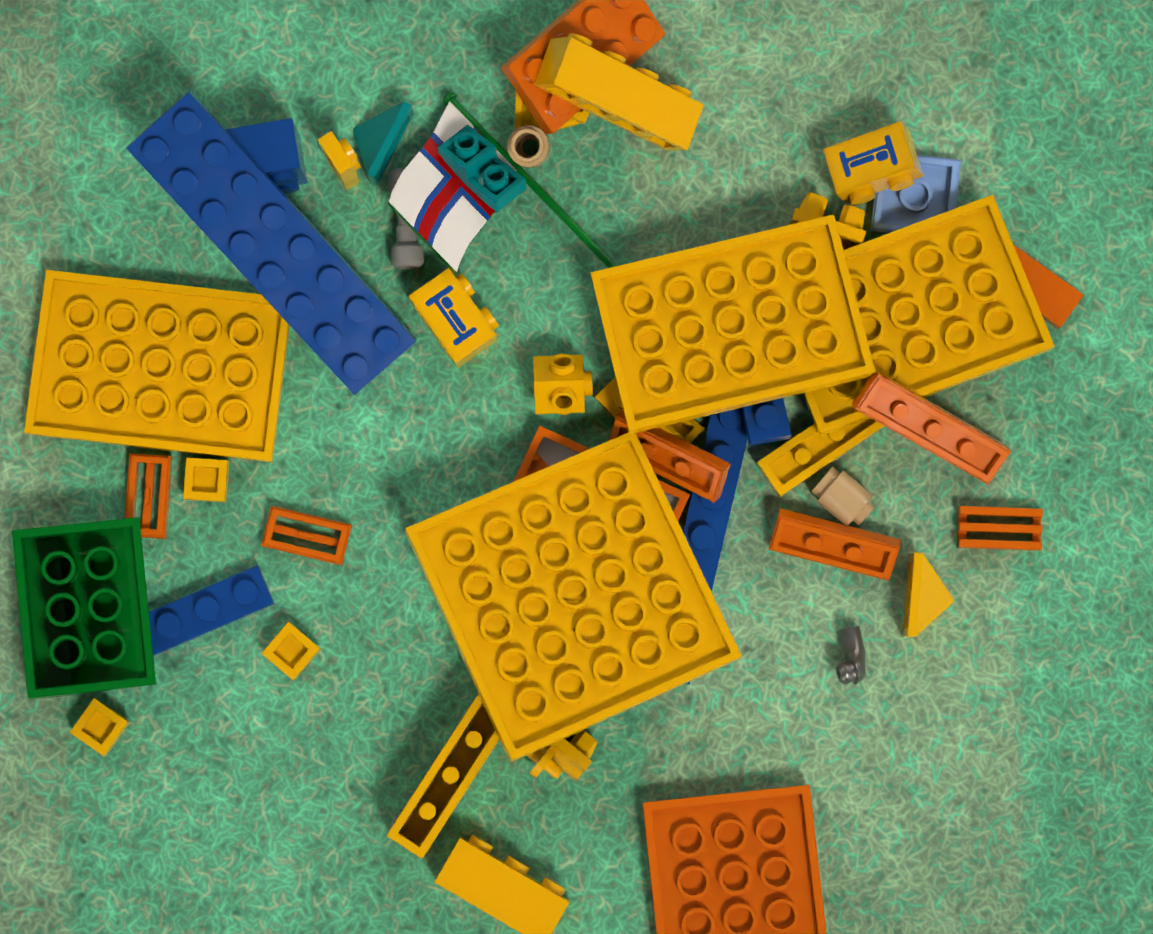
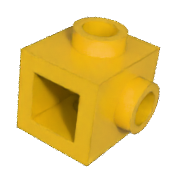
(561, 384)

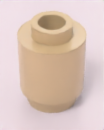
(520, 137)
(843, 497)

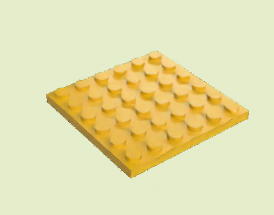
(572, 595)

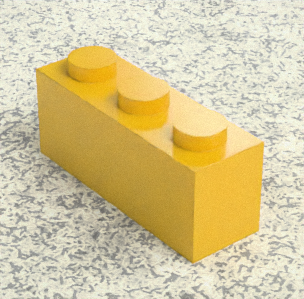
(502, 887)

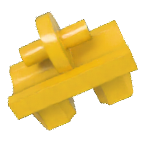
(849, 222)
(565, 756)

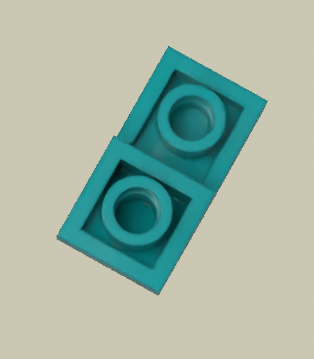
(478, 166)

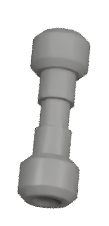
(406, 252)

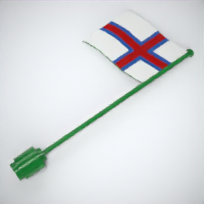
(444, 207)

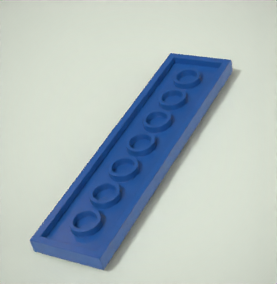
(271, 242)

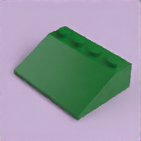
(83, 608)

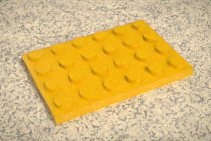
(938, 308)
(732, 324)
(157, 366)

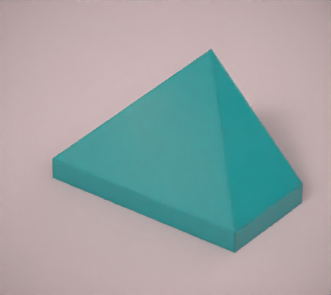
(380, 137)

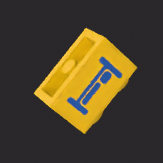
(873, 163)
(454, 317)

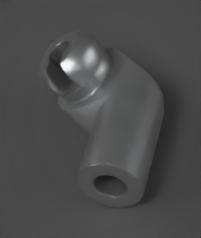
(854, 668)

